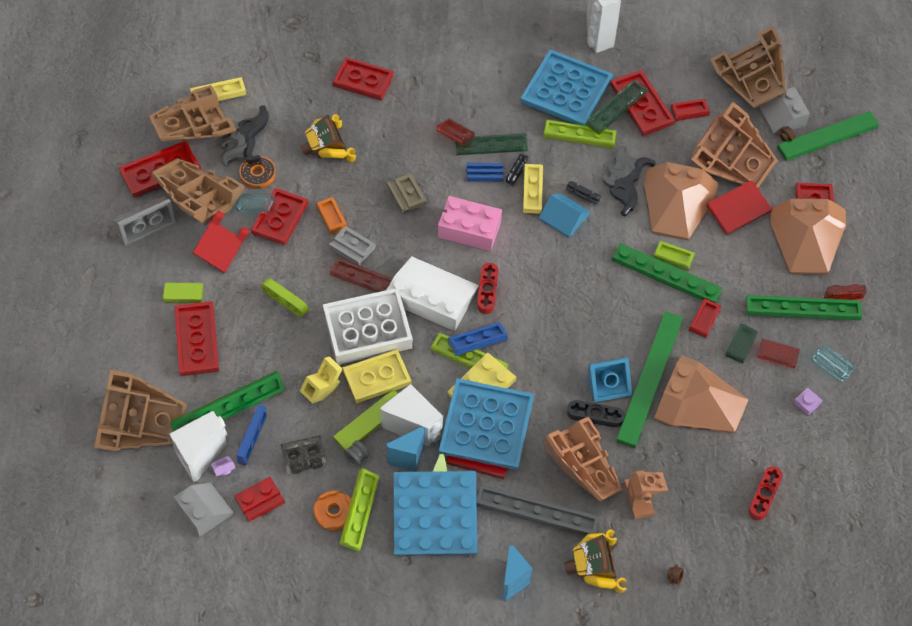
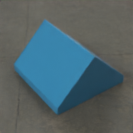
(563, 214)
(609, 379)
(406, 450)
(517, 574)

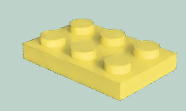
(488, 372)
(377, 376)

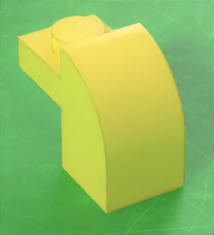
(322, 383)

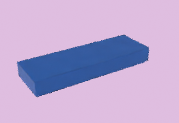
(477, 338)
(251, 435)

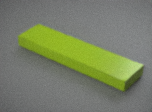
(579, 134)
(468, 359)
(362, 425)
(359, 510)

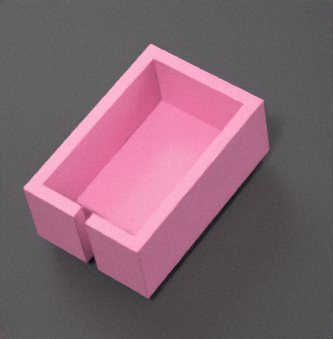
(469, 223)

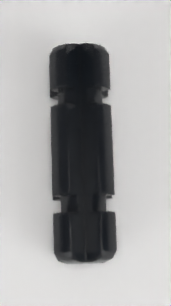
(516, 169)
(583, 192)

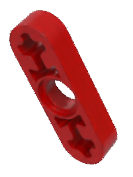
(484, 294)
(765, 485)

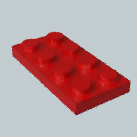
(649, 111)
(139, 172)
(196, 338)

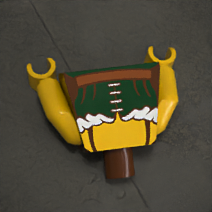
(326, 140)
(595, 561)

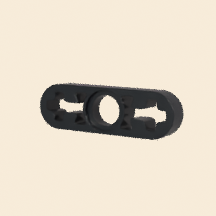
(582, 405)

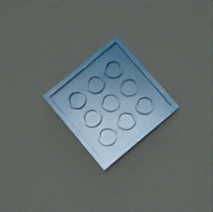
(566, 88)
(486, 424)
(435, 513)

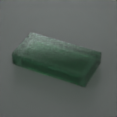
(741, 343)

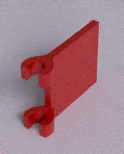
(219, 244)

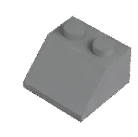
(785, 111)
(202, 507)

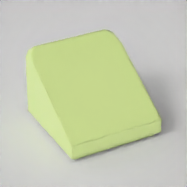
(441, 464)

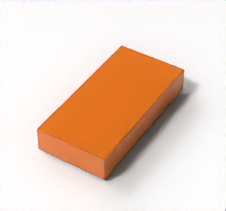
(331, 215)

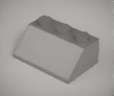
(144, 220)

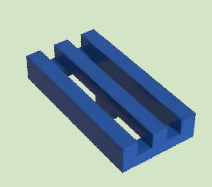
(484, 169)

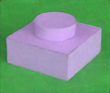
(807, 401)
(223, 466)

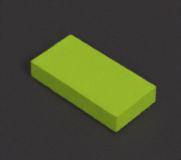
(674, 255)
(183, 292)

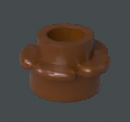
(787, 134)
(675, 574)

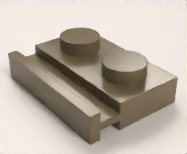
(406, 193)

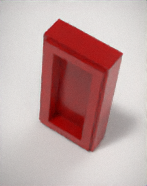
(690, 109)
(705, 318)

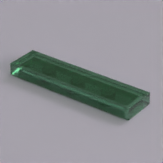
(616, 107)
(493, 144)

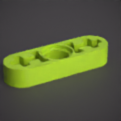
(284, 297)

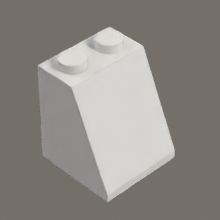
(410, 411)
(199, 443)

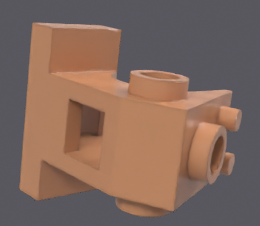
(639, 492)

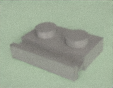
(352, 245)

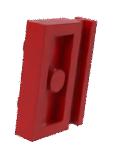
(259, 499)

